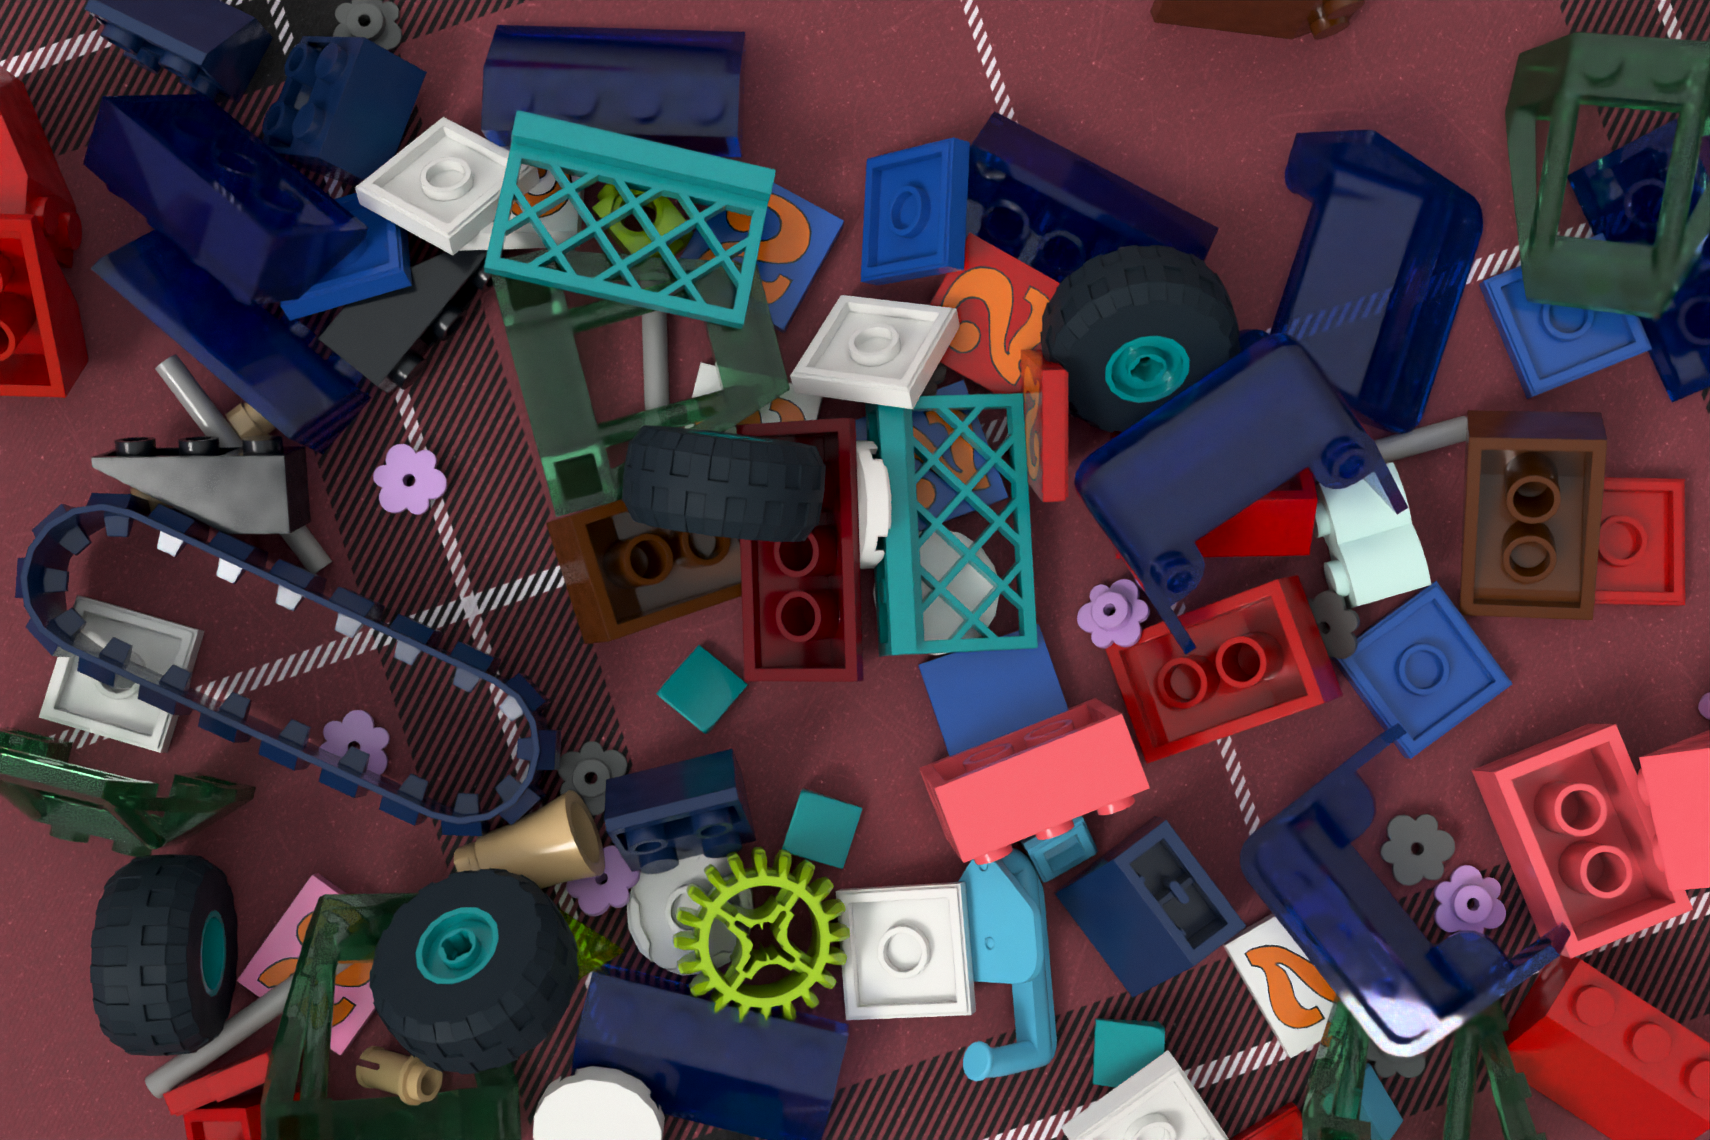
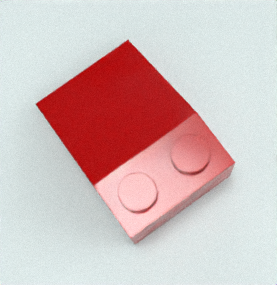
(31, 174)
(39, 315)
(1251, 666)

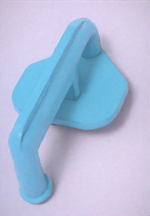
(1013, 949)

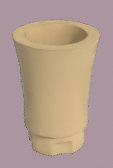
(546, 845)

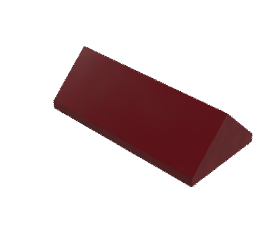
(807, 594)

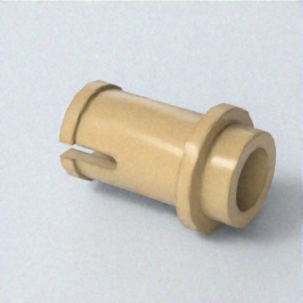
(399, 1075)

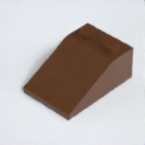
(1260, 17)
(1532, 513)
(639, 574)

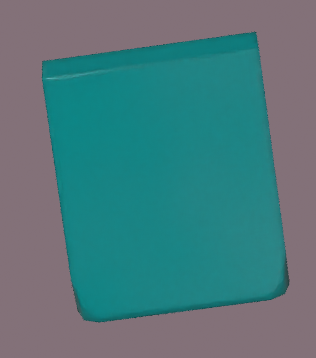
(702, 689)
(822, 828)
(1124, 1048)

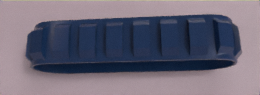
(43, 583)

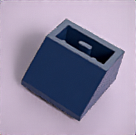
(198, 40)
(342, 107)
(679, 812)
(1149, 907)

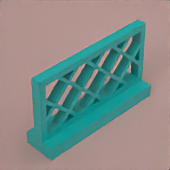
(639, 166)
(900, 573)

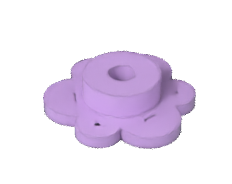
(400, 465)
(1124, 624)
(358, 727)
(1464, 884)
(597, 897)

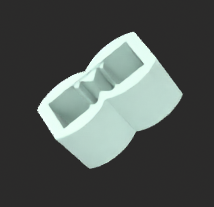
(1368, 544)

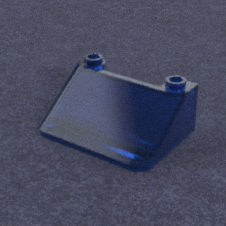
(1375, 271)

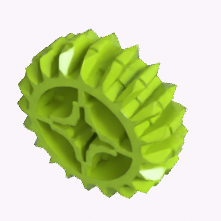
(777, 911)

